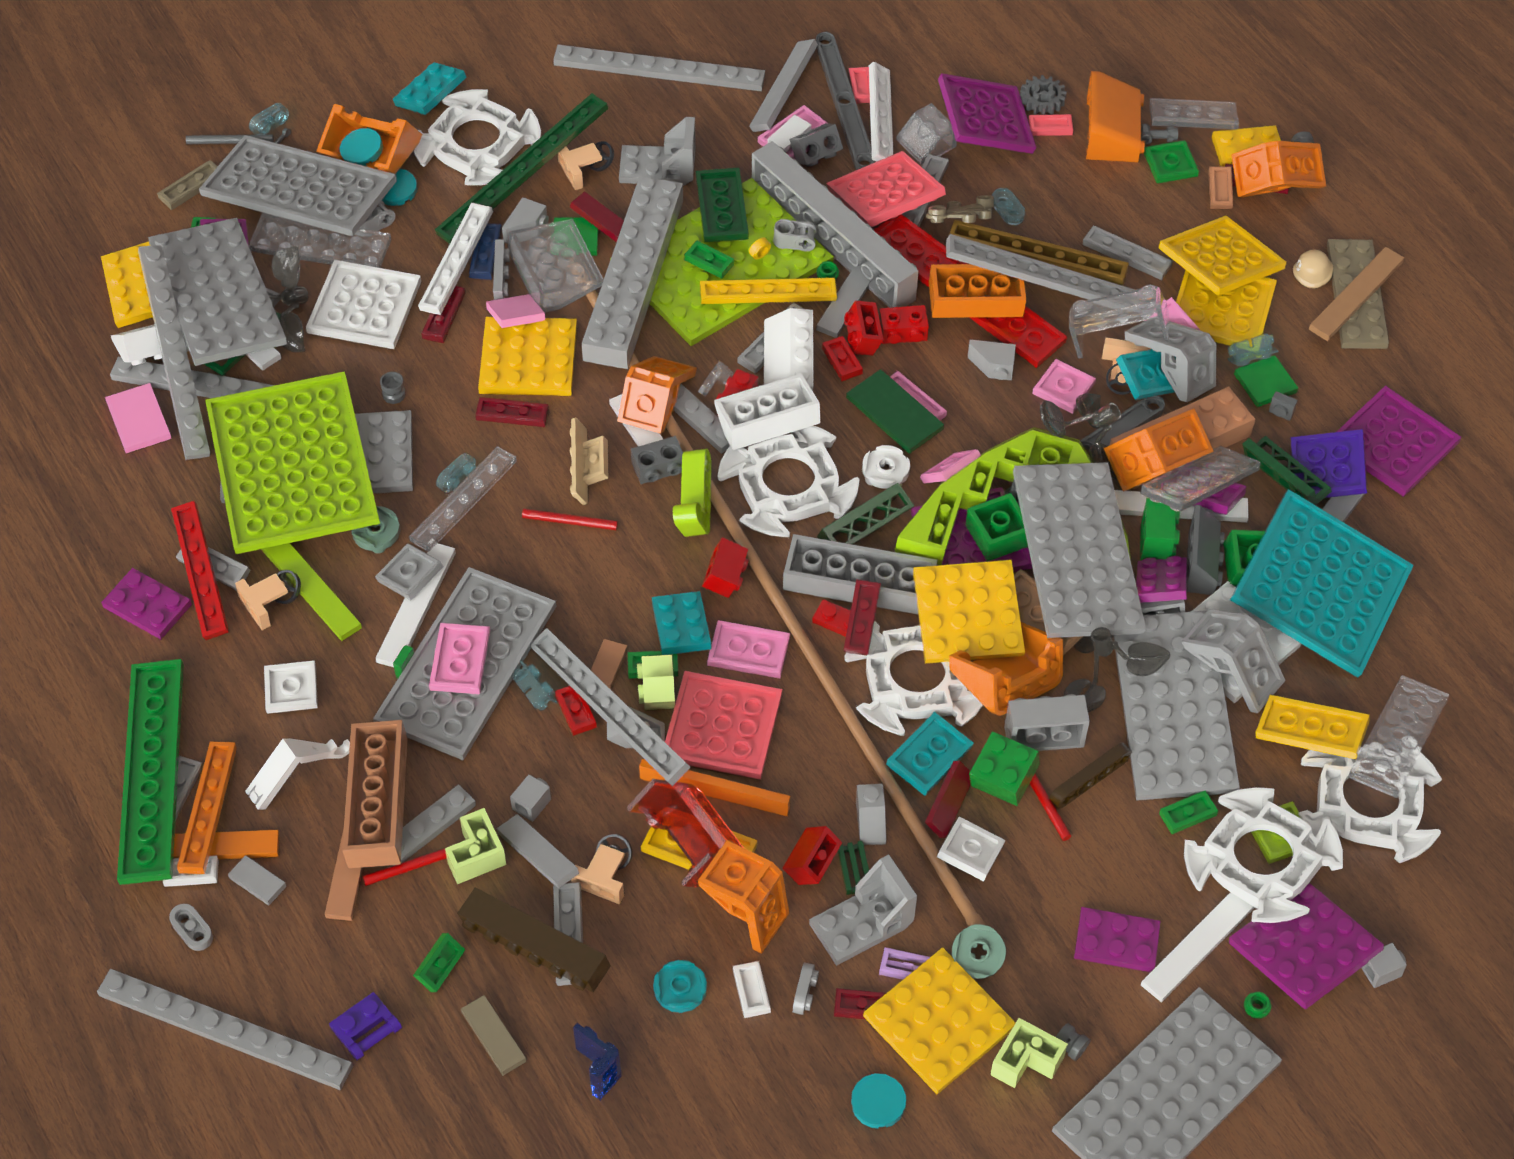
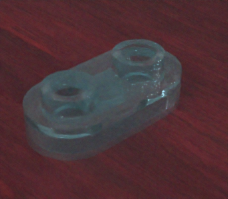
(269, 119)
(1008, 206)
(456, 472)

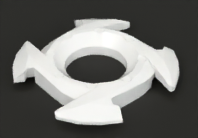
(484, 163)
(773, 508)
(894, 701)
(1392, 831)
(1270, 893)

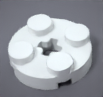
(882, 478)

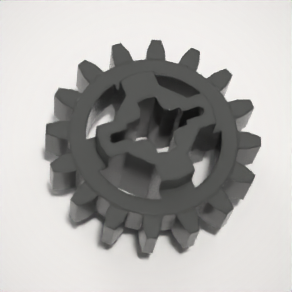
(1043, 95)

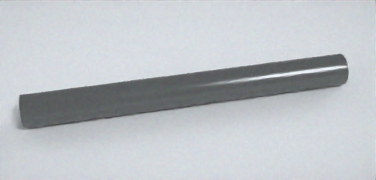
(222, 139)

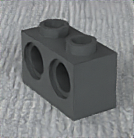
(815, 140)
(657, 460)

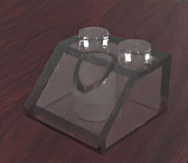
(927, 134)

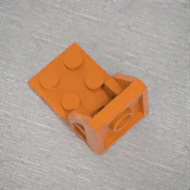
(1278, 167)
(652, 392)
(1158, 449)
(749, 890)

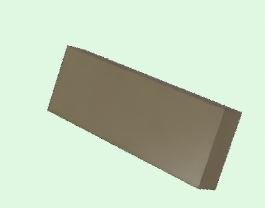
(186, 186)
(493, 1035)

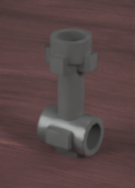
(1147, 134)

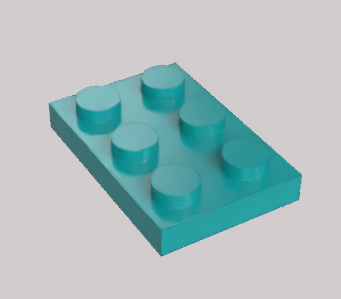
(429, 88)
(1144, 374)
(681, 623)
(929, 753)

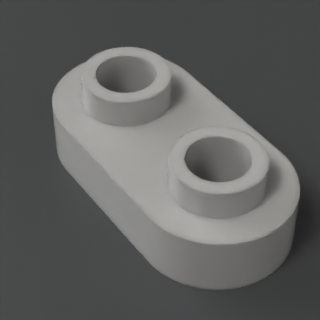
(192, 928)
(803, 999)

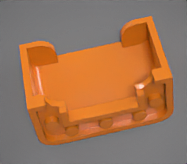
(1114, 119)
(397, 137)
(1009, 678)

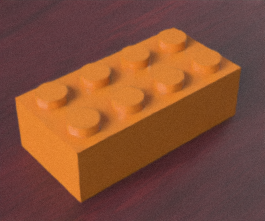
(974, 292)

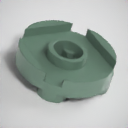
(381, 539)
(991, 942)

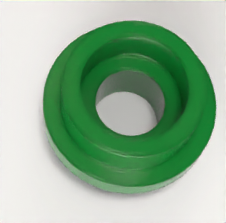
(827, 270)
(1257, 998)

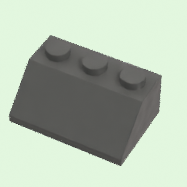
(1204, 553)

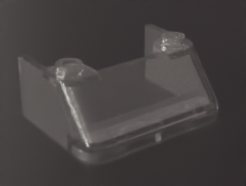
(1117, 311)

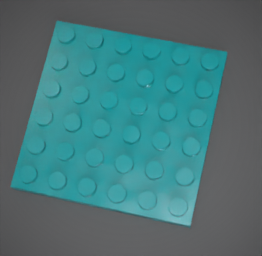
(1322, 583)

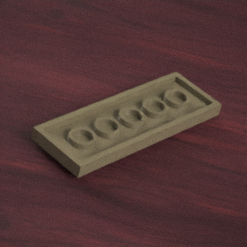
(1368, 324)

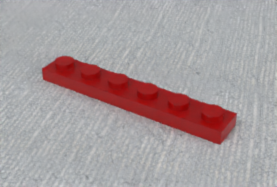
(199, 570)

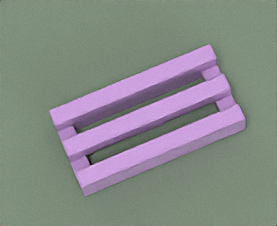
(897, 973)

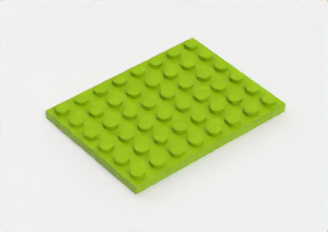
(678, 283)
(291, 462)

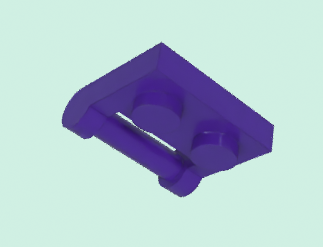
(360, 1020)

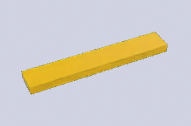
(768, 290)

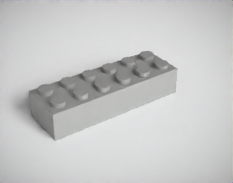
(832, 568)

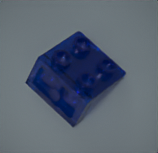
(605, 1056)

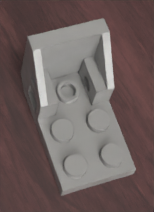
(669, 163)
(1194, 351)
(1237, 647)
(880, 909)

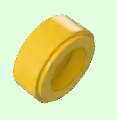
(760, 248)

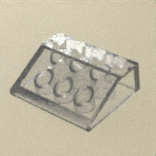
(554, 263)

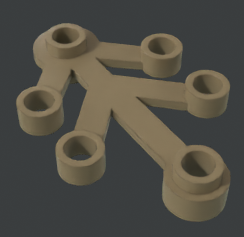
(968, 213)

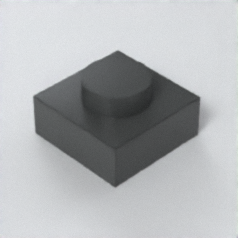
(1283, 406)

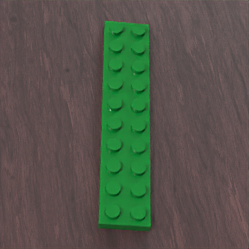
(151, 772)

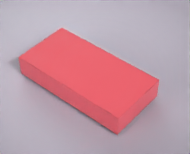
(860, 84)
(1051, 125)

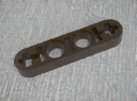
(1090, 775)

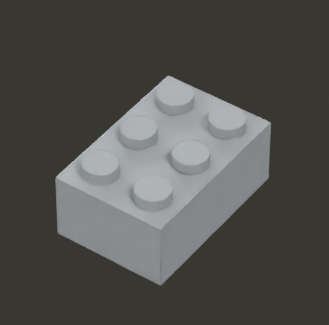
(1048, 722)

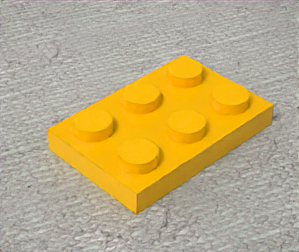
(1233, 141)

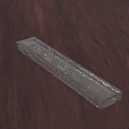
(462, 499)

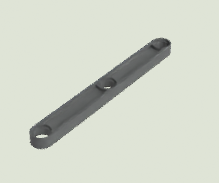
(840, 89)
(1130, 419)

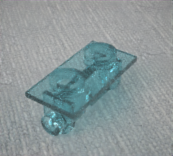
(1243, 353)
(541, 691)

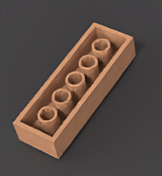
(1221, 415)
(375, 794)

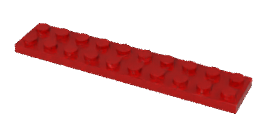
(1031, 334)

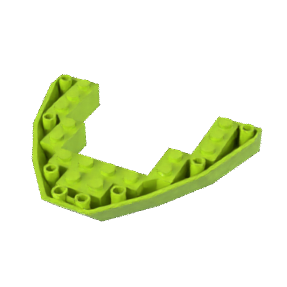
(932, 525)

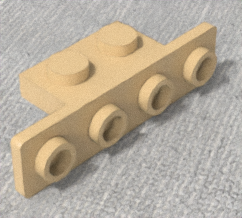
(588, 460)

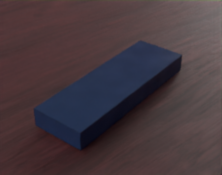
(484, 253)

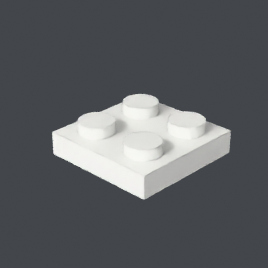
(290, 687)
(971, 848)

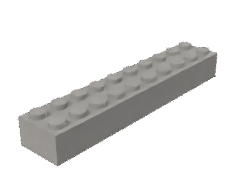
(837, 226)
(632, 272)

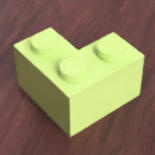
(658, 682)
(480, 850)
(1027, 1047)

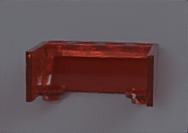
(688, 819)

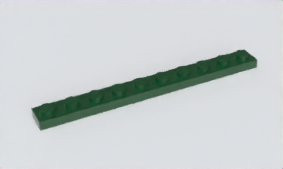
(528, 162)

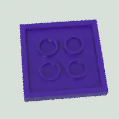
(1334, 459)

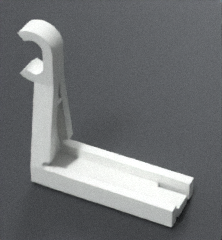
(284, 761)

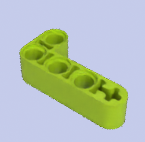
(693, 513)

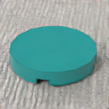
(361, 146)
(402, 190)
(680, 986)
(878, 1100)

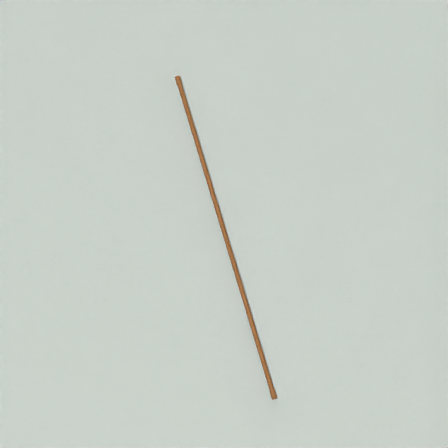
(831, 687)

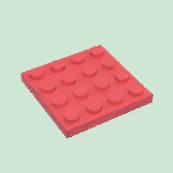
(886, 188)
(723, 724)

